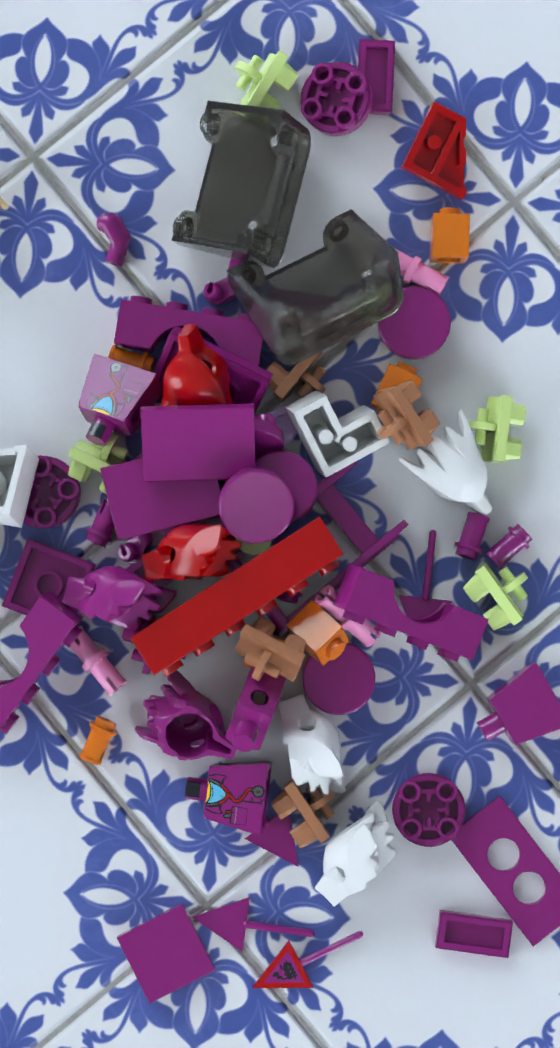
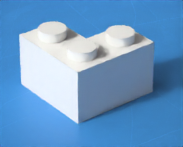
(334, 441)

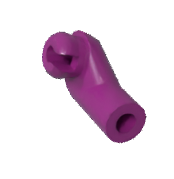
(118, 235)
(220, 291)
(135, 547)

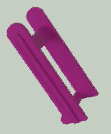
(351, 525)

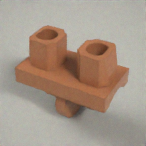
(284, 382)
(401, 419)
(268, 653)
(312, 827)

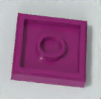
(40, 571)
(166, 953)

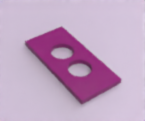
(473, 841)

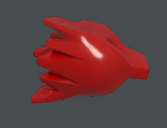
(190, 379)
(192, 553)

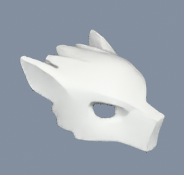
(454, 467)
(312, 754)
(356, 855)

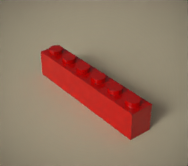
(237, 596)

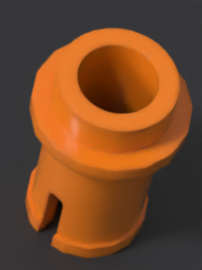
(132, 358)
(98, 740)

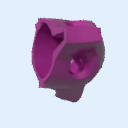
(117, 596)
(185, 720)

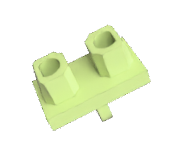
(273, 70)
(493, 429)
(92, 456)
(506, 609)

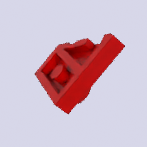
(439, 151)

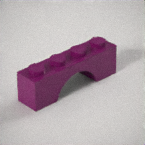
(145, 325)
(373, 597)
(47, 629)

